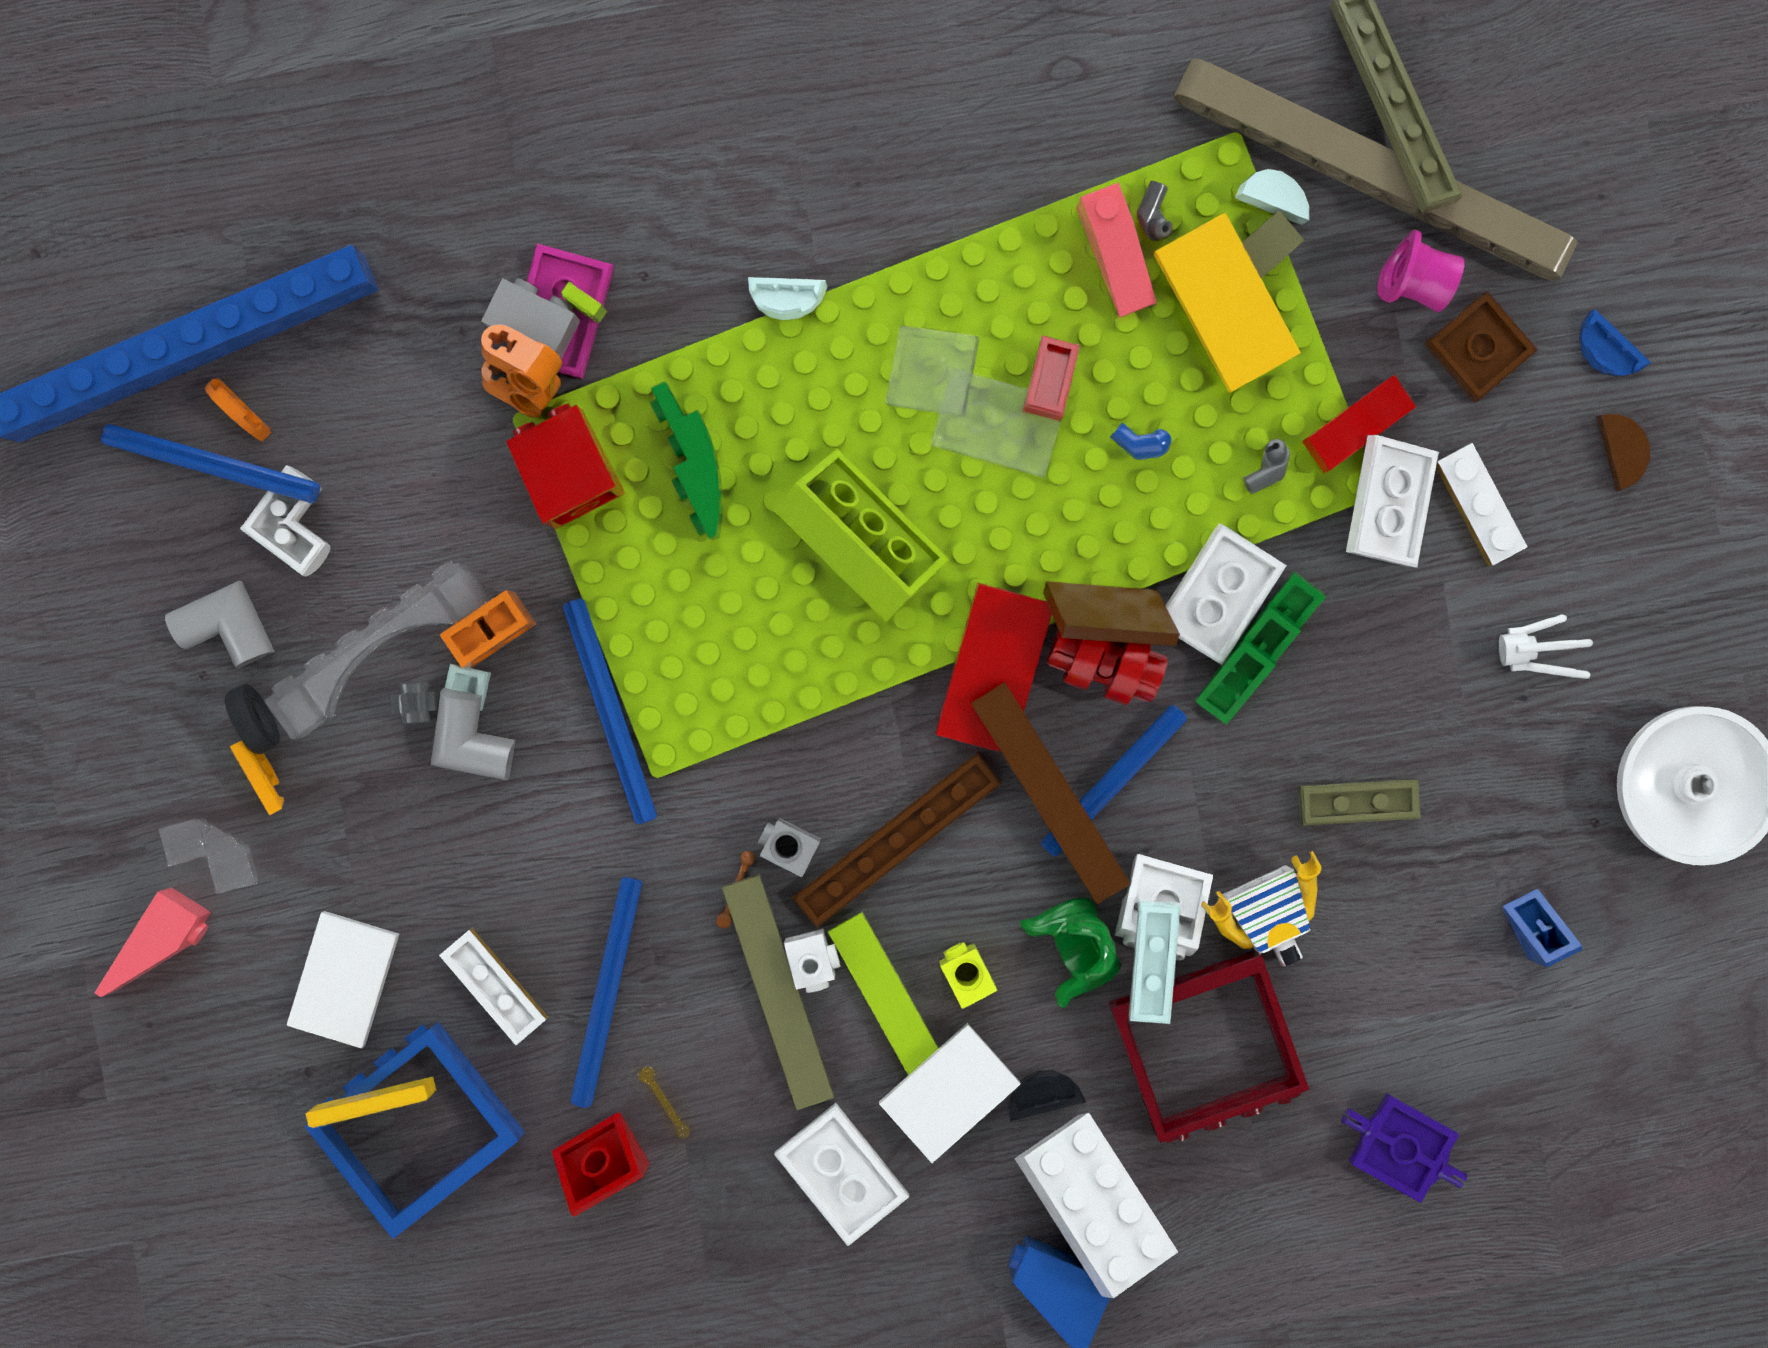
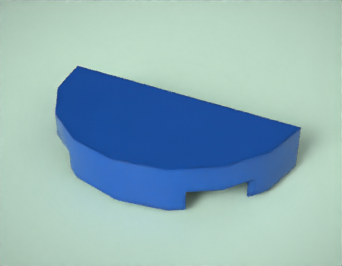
(1607, 348)

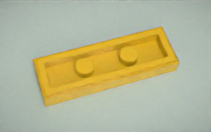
(371, 1102)

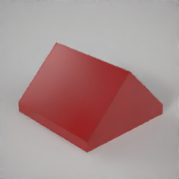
(599, 1163)

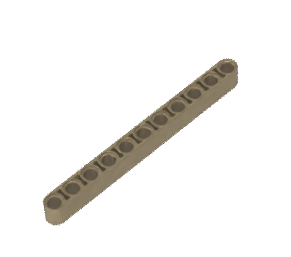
(1369, 168)

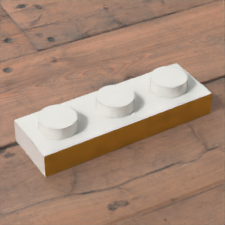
(1480, 505)
(493, 986)

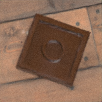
(1480, 346)

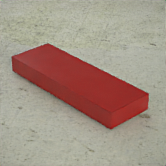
(1351, 427)

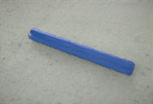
(1125, 768)

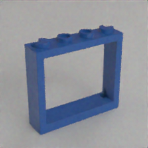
(475, 1088)

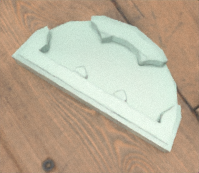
(1274, 192)
(786, 297)

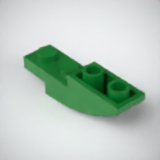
(698, 475)

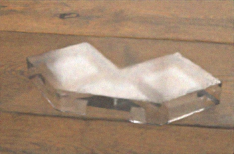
(226, 855)

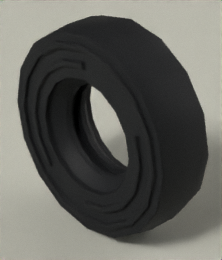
(252, 718)

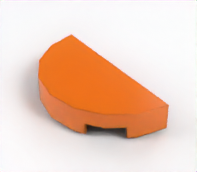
(236, 409)

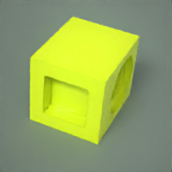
(967, 991)

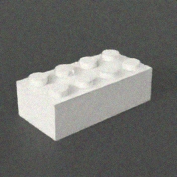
(1096, 1205)

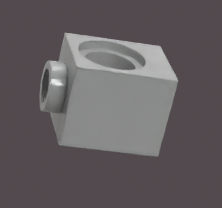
(797, 862)

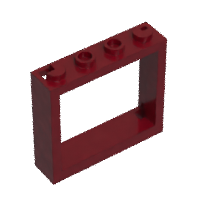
(1245, 1102)

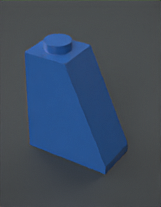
(1058, 1290)

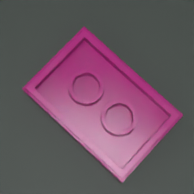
(550, 273)

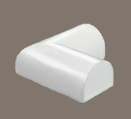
(278, 529)

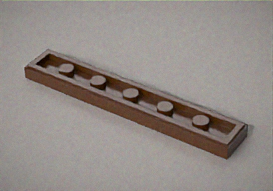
(1050, 793)
(896, 840)

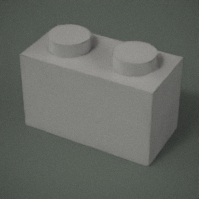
(532, 315)

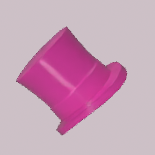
(1420, 274)

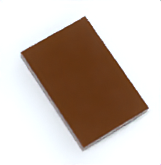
(1110, 613)

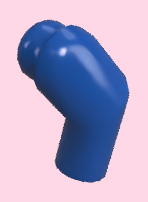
(1142, 446)

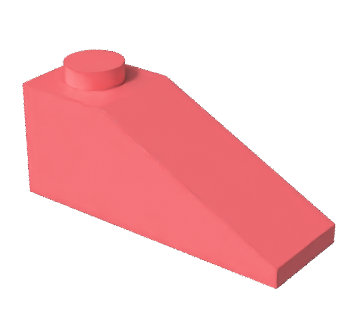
(1116, 249)
(163, 931)

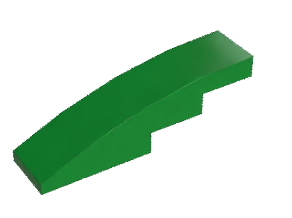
(1260, 647)

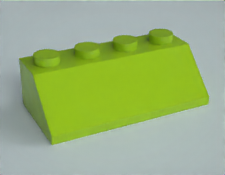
(860, 534)

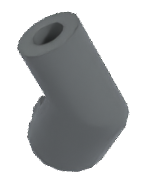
(1150, 215)
(1272, 468)

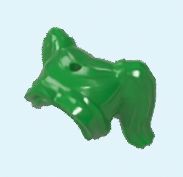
(1082, 943)

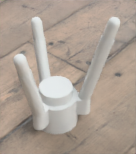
(1519, 648)

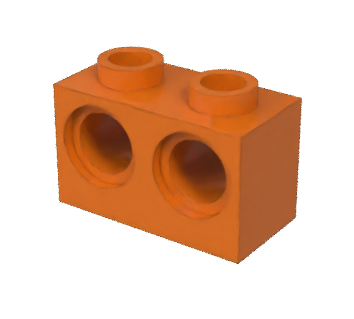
(488, 629)

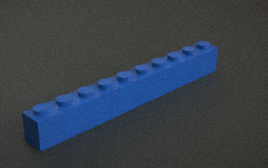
(185, 343)

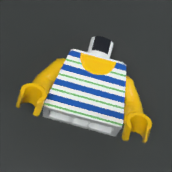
(1270, 910)

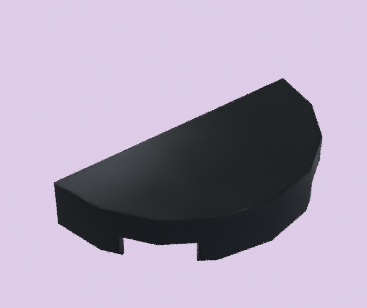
(1043, 1093)

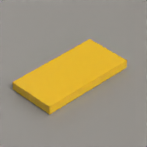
(1226, 302)

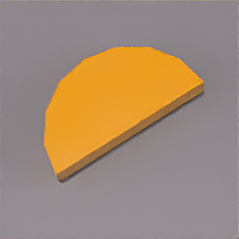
(260, 775)

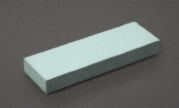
(1154, 961)

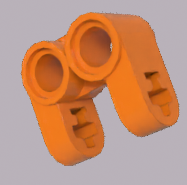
(528, 369)

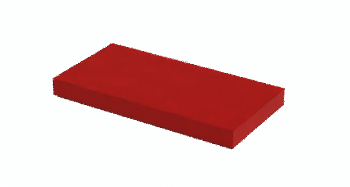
(997, 646)

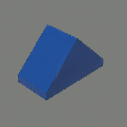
(1540, 929)

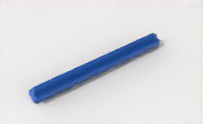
(210, 463)
(609, 711)
(606, 992)

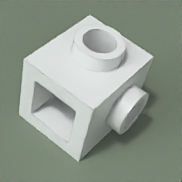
(811, 960)

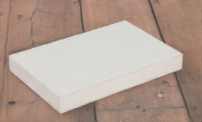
(1392, 501)
(1222, 592)
(343, 979)
(949, 1093)
(841, 1174)

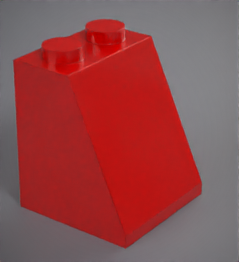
(564, 466)

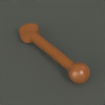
(747, 858)

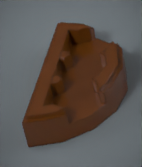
(1625, 448)

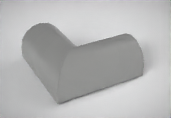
(222, 613)
(460, 746)

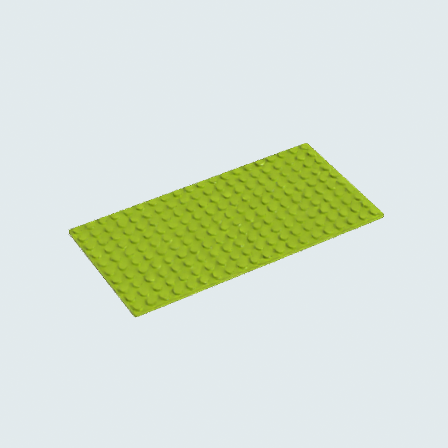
(765, 634)

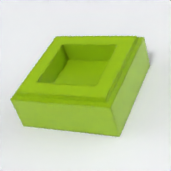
(583, 302)

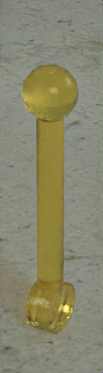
(647, 1075)

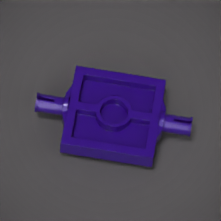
(1404, 1148)

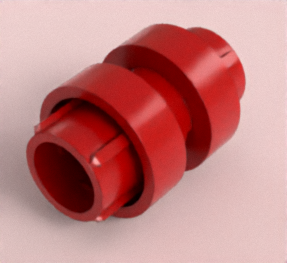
(1122, 667)

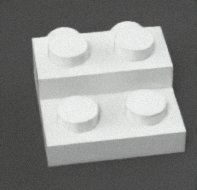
(1170, 883)

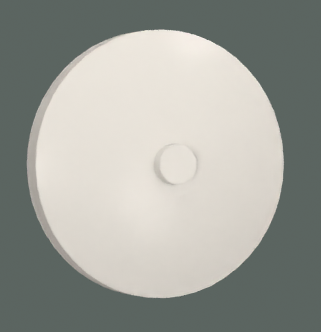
(1696, 785)

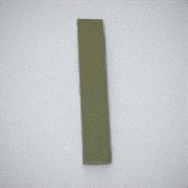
(1396, 103)
(777, 991)

